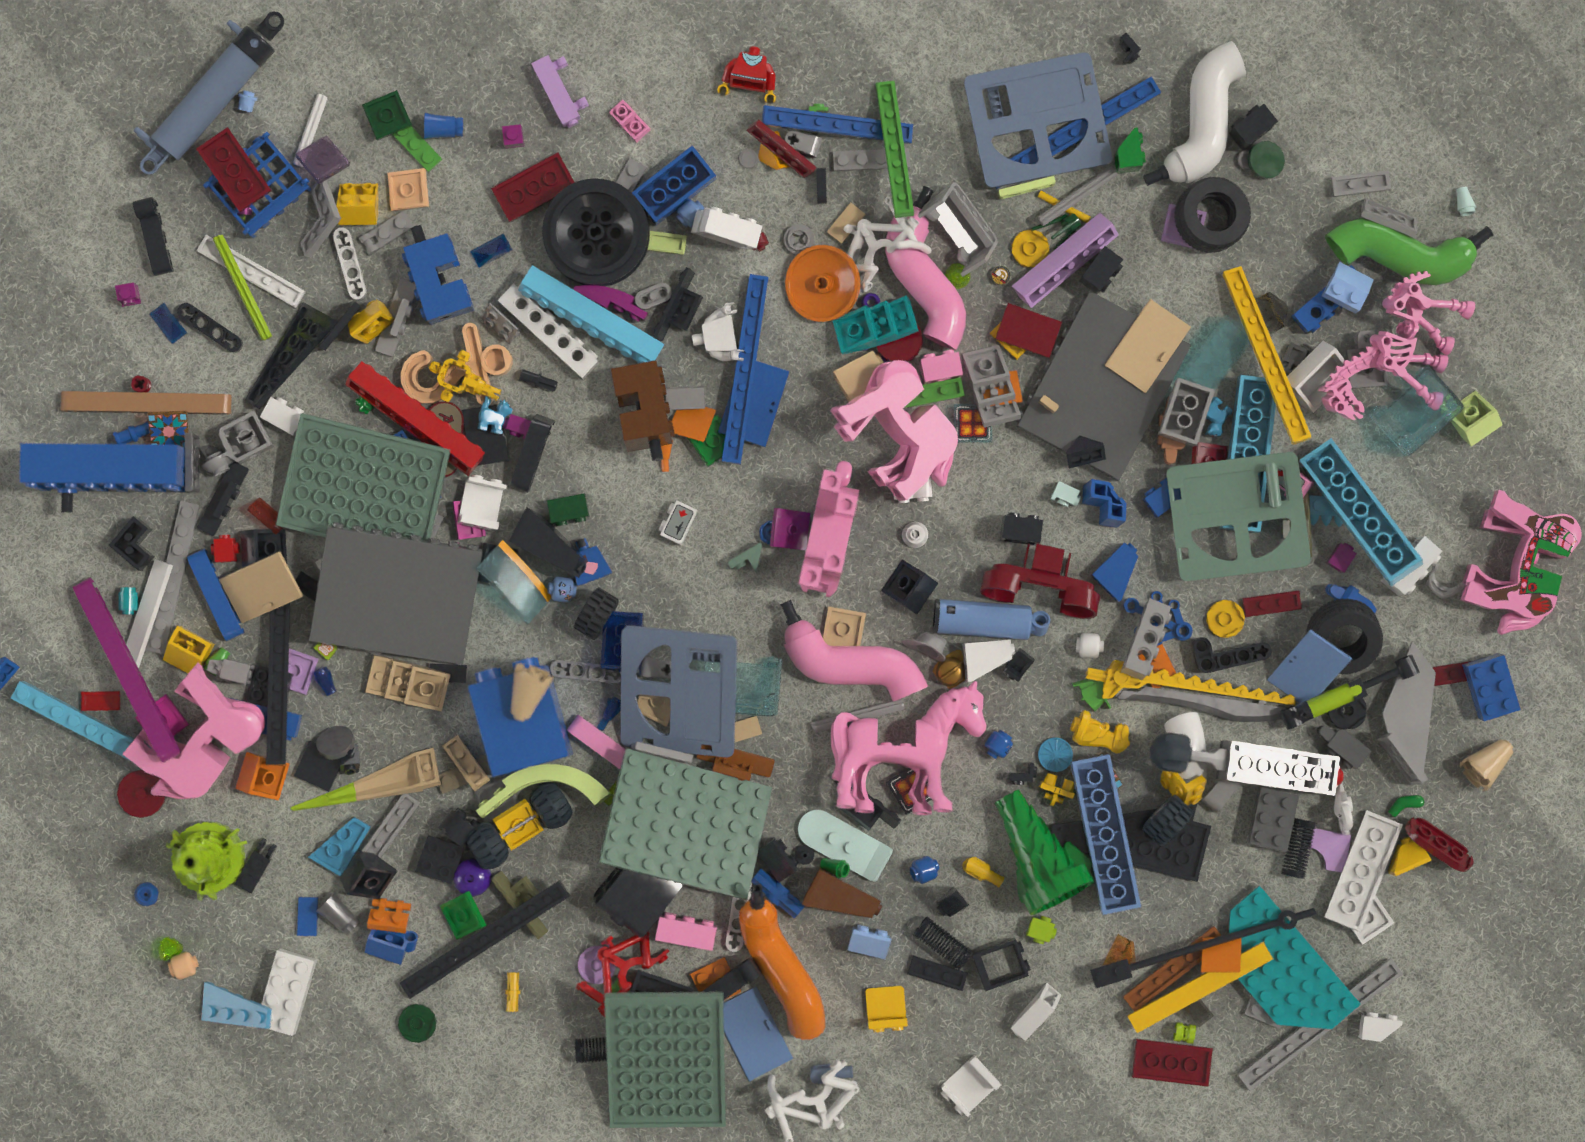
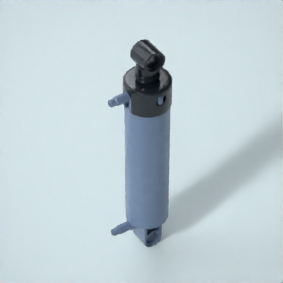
(211, 93)

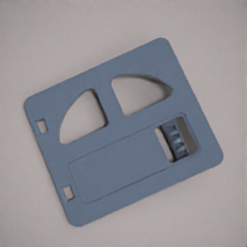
(1038, 97)
(700, 700)

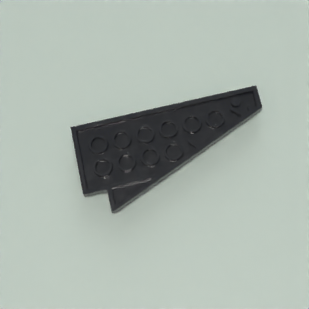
(1178, 857)

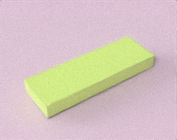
(1026, 187)

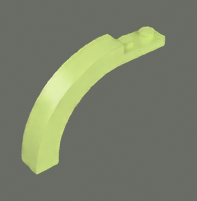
(545, 773)

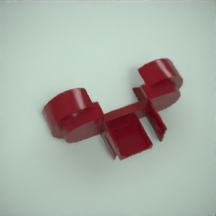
(1077, 596)

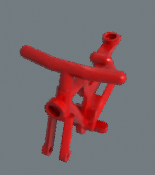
(607, 955)

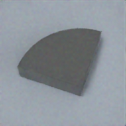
(209, 450)

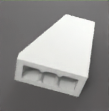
(985, 656)
(1036, 1012)

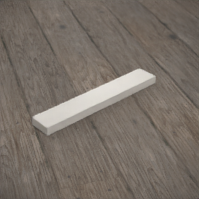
(255, 274)
(148, 609)

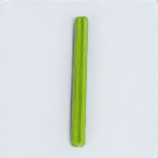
(242, 287)

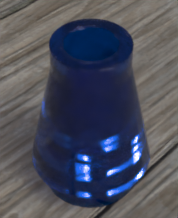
(324, 679)

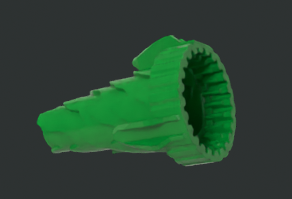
(1045, 869)

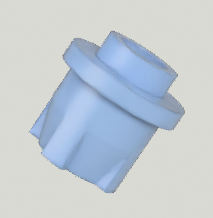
(246, 101)

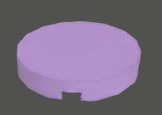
(586, 968)

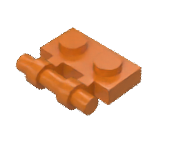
(389, 920)

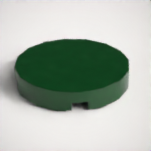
(1266, 159)
(417, 1023)

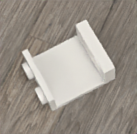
(481, 503)
(969, 1086)

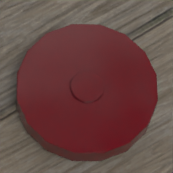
(903, 348)
(136, 796)

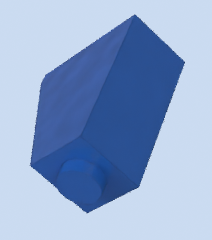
(1116, 571)

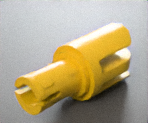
(981, 871)

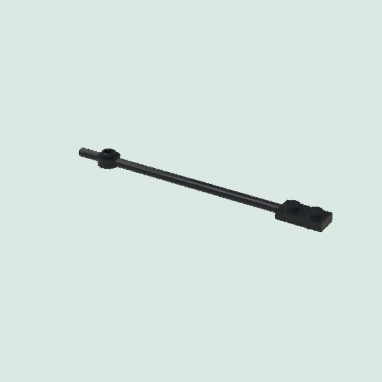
(1122, 969)

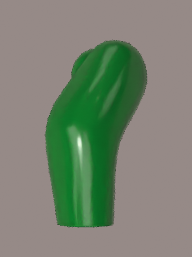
(1404, 802)

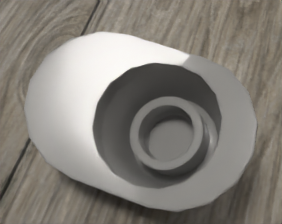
(929, 644)

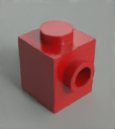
(225, 549)

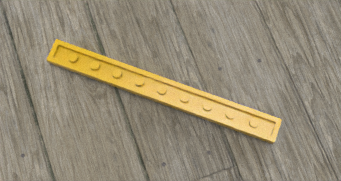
(1267, 355)

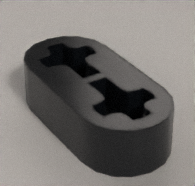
(821, 185)

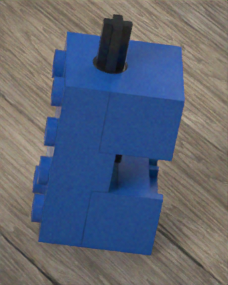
(425, 261)

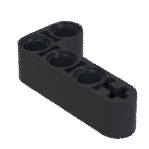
(153, 235)
(531, 452)
(1232, 654)
(735, 979)

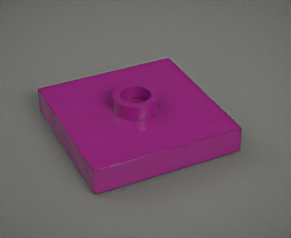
(790, 529)

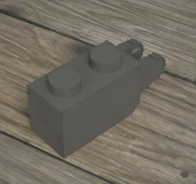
(1345, 746)

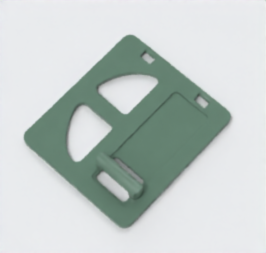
(1230, 495)

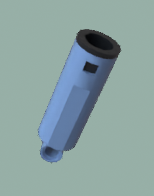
(988, 619)

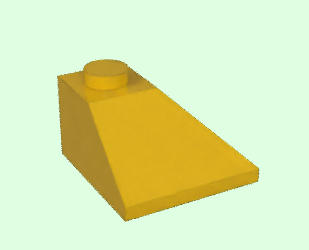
(1407, 857)

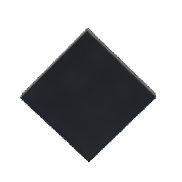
(317, 769)

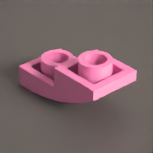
(629, 120)

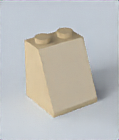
(856, 375)

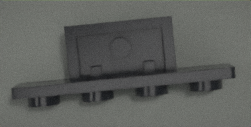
(680, 308)
(225, 494)
(867, 820)

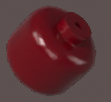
(763, 241)

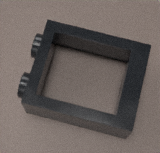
(1024, 965)

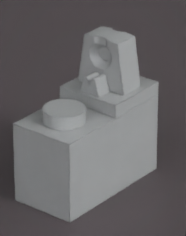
(232, 670)

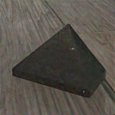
(1273, 311)
(1198, 1012)

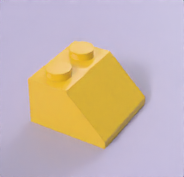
(370, 322)

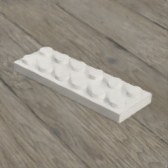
(1363, 871)

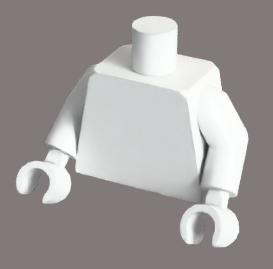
(719, 335)

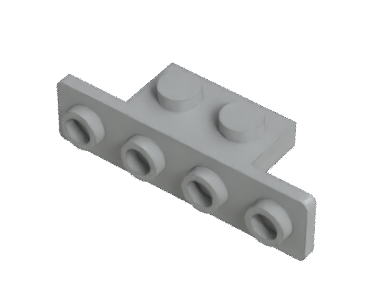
(400, 309)

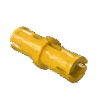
(512, 991)

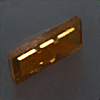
(1121, 949)

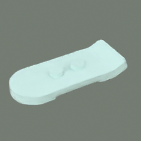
(844, 842)

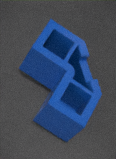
(1112, 507)

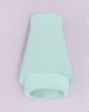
(1465, 203)

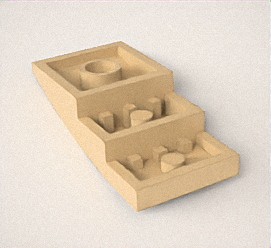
(407, 682)

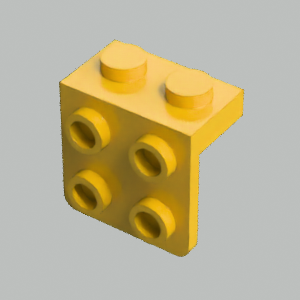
(1188, 792)
(886, 1008)

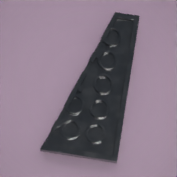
(297, 342)

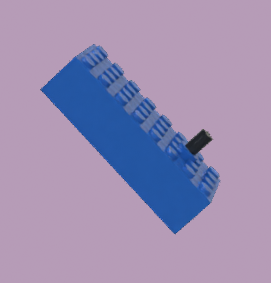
(101, 468)

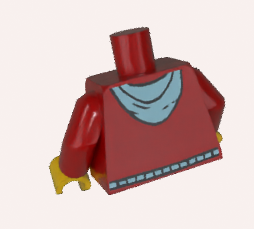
(749, 72)

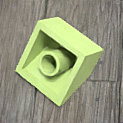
(1476, 419)

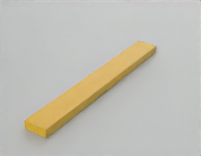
(1196, 989)

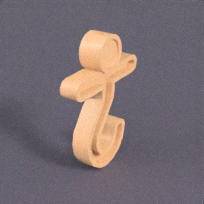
(493, 360)

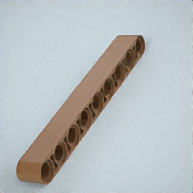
(145, 402)

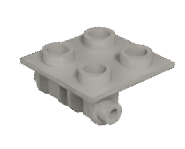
(498, 322)

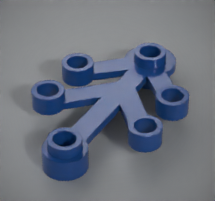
(1171, 625)

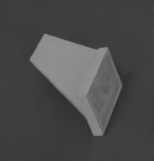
(1408, 719)

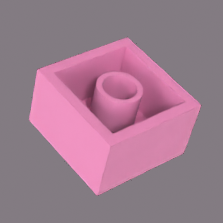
(941, 367)

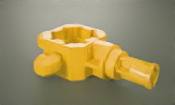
(471, 383)

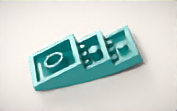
(875, 325)

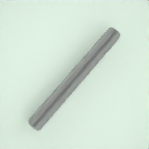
(1077, 196)
(869, 712)

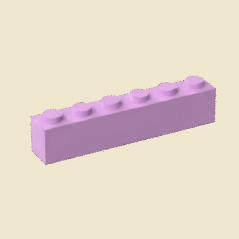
(1065, 260)

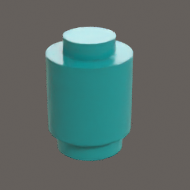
(127, 600)

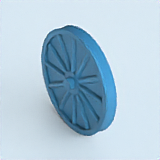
(1055, 754)

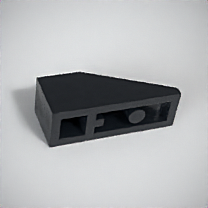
(951, 903)

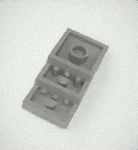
(985, 371)

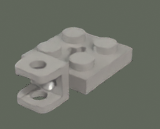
(1362, 379)

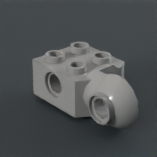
(242, 441)

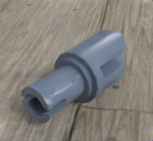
(818, 1070)

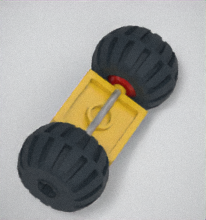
(519, 825)

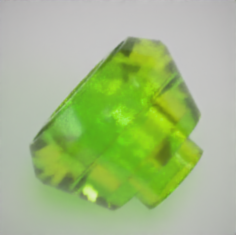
(952, 274)
(169, 948)

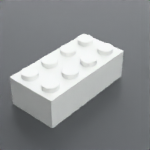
(288, 989)

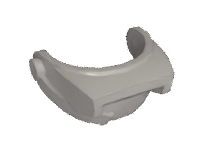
(1438, 588)

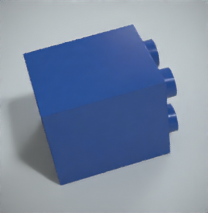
(513, 742)

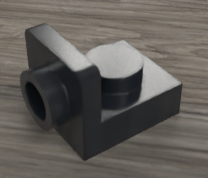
(1128, 44)

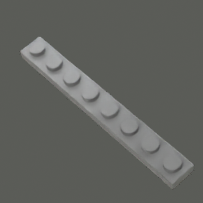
(177, 557)

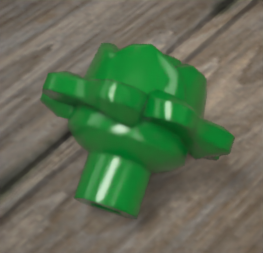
(365, 406)

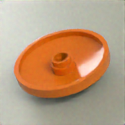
(822, 283)

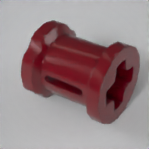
(135, 383)

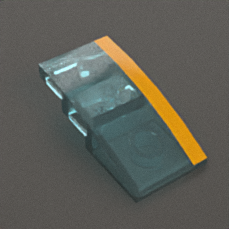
(514, 582)

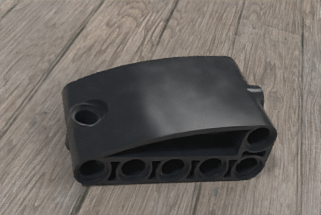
(635, 899)

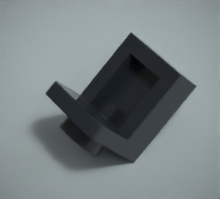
(1018, 665)
(350, 763)
(1020, 778)

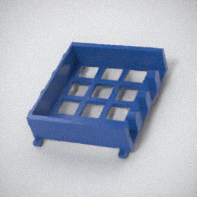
(275, 207)

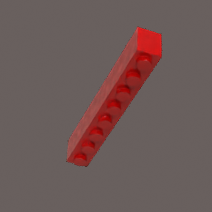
(414, 417)

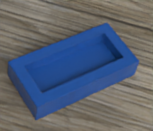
(307, 916)

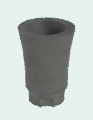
(338, 914)

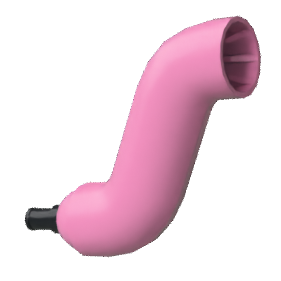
(929, 284)
(848, 663)

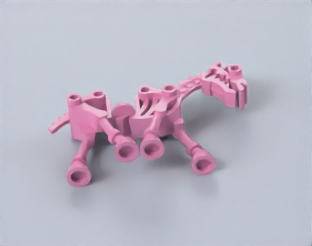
(1378, 356)

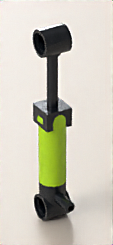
(1344, 694)

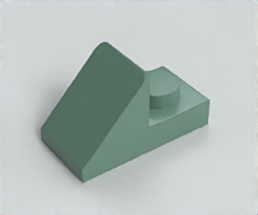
(752, 554)

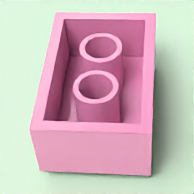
(686, 931)

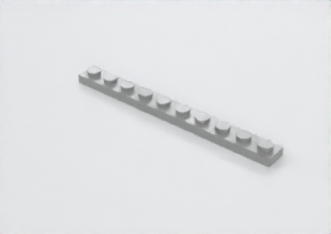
(1305, 1036)

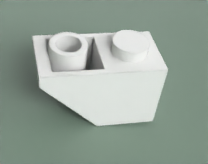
(1377, 1028)

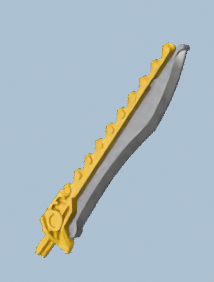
(1229, 709)

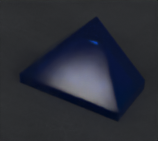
(491, 250)
(168, 323)

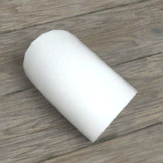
(1190, 725)

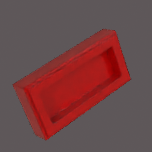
(100, 701)

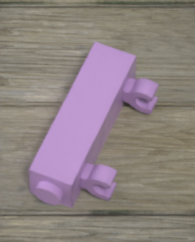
(556, 92)

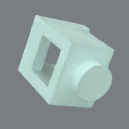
(1065, 494)

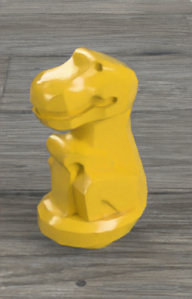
(1097, 734)

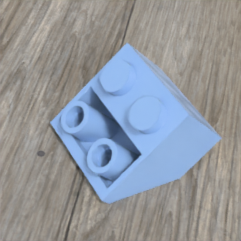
(869, 942)

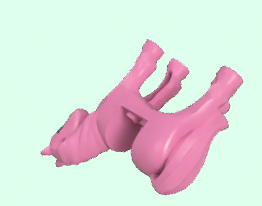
(857, 750)

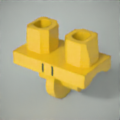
(1049, 784)

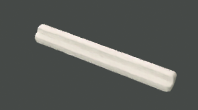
(311, 125)

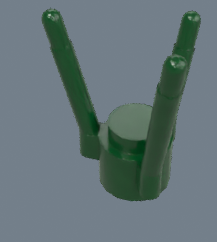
(1069, 224)

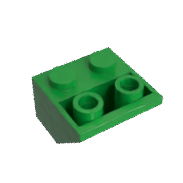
(1129, 155)

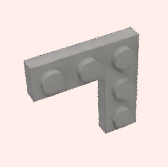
(326, 222)

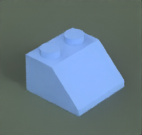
(1348, 288)

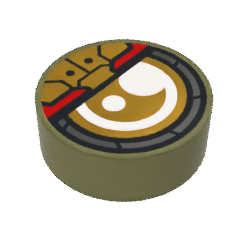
(1000, 275)

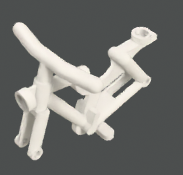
(864, 231)
(824, 1117)

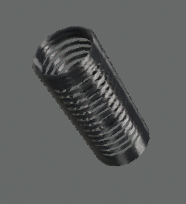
(1299, 870)
(967, 951)
(580, 1057)

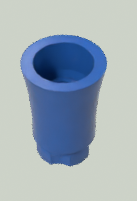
(442, 126)

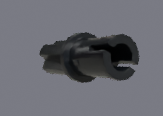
(538, 380)

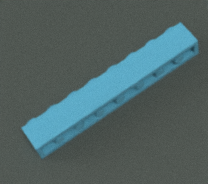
(589, 316)
(72, 718)

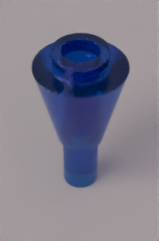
(612, 708)

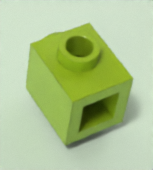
(1041, 929)

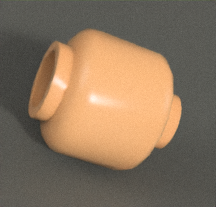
(183, 965)

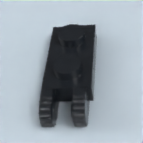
(255, 867)

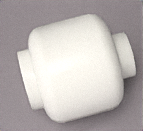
(1089, 645)

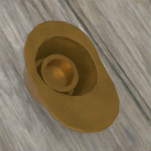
(950, 671)

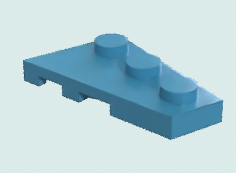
(341, 847)

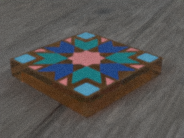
(168, 427)

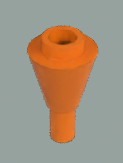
(666, 451)

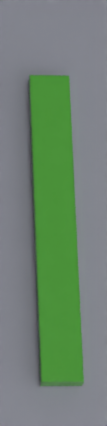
(894, 149)

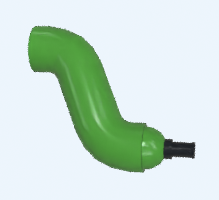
(1405, 253)

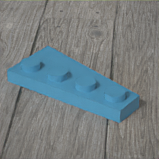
(231, 1008)

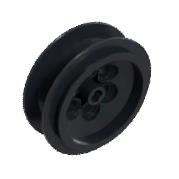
(565, 217)

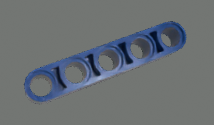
(216, 598)

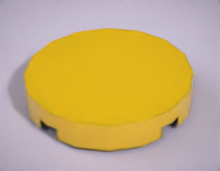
(1032, 253)
(1225, 618)

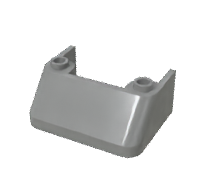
(964, 226)

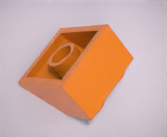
(261, 779)

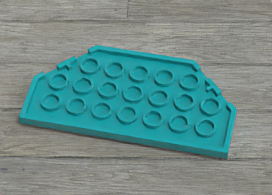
(1297, 983)

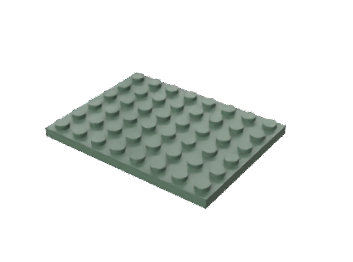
(360, 480)
(685, 824)
(665, 1059)

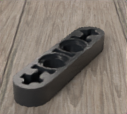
(209, 329)

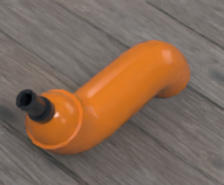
(781, 966)

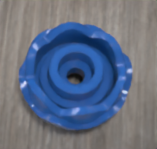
(764, 532)
(149, 888)

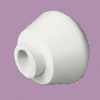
(915, 541)

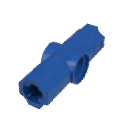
(778, 893)

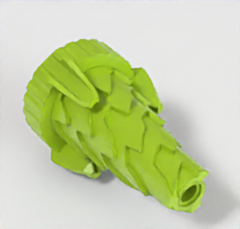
(216, 855)

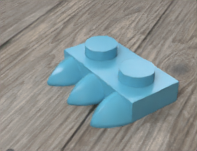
(1320, 507)

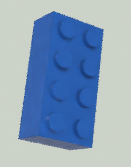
(674, 185)

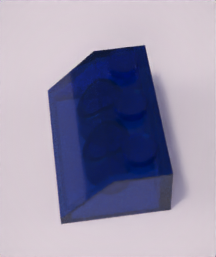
(612, 638)

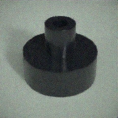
(804, 849)

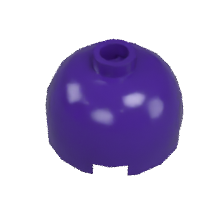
(480, 881)

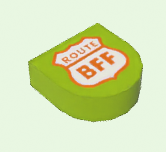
(326, 650)

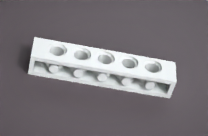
(582, 367)

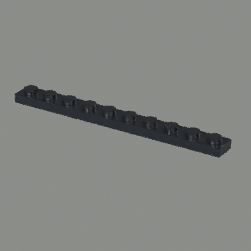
(278, 685)
(484, 939)

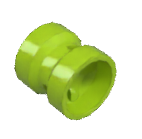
(1184, 1033)

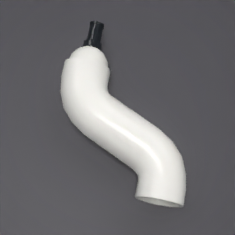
(1207, 118)

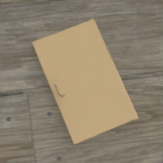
(1147, 346)
(260, 585)

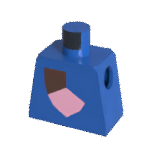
(596, 565)

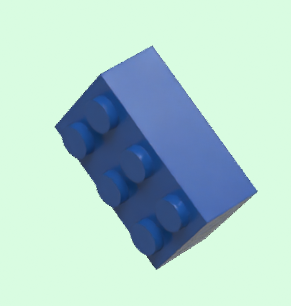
(1491, 687)

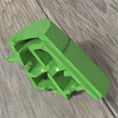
(1092, 693)

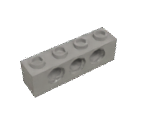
(1133, 665)

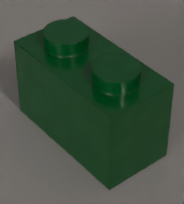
(568, 509)

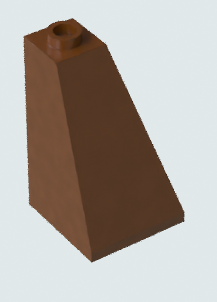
(839, 896)

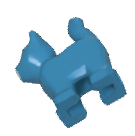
(1217, 417)
(493, 418)

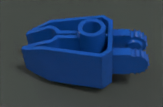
(1348, 592)

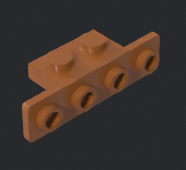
(740, 764)

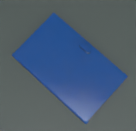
(766, 390)

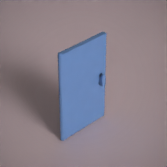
(1312, 668)
(751, 1037)

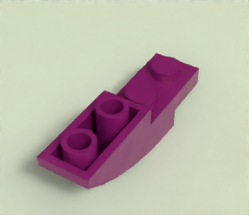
(605, 296)

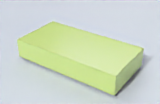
(667, 242)

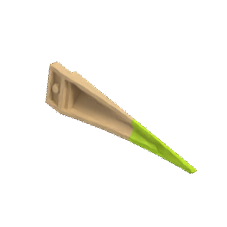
(402, 777)

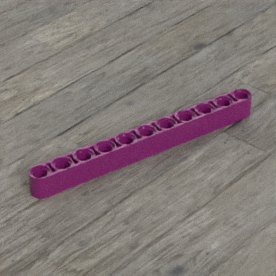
(126, 670)

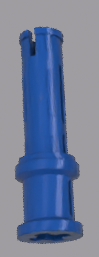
(131, 434)

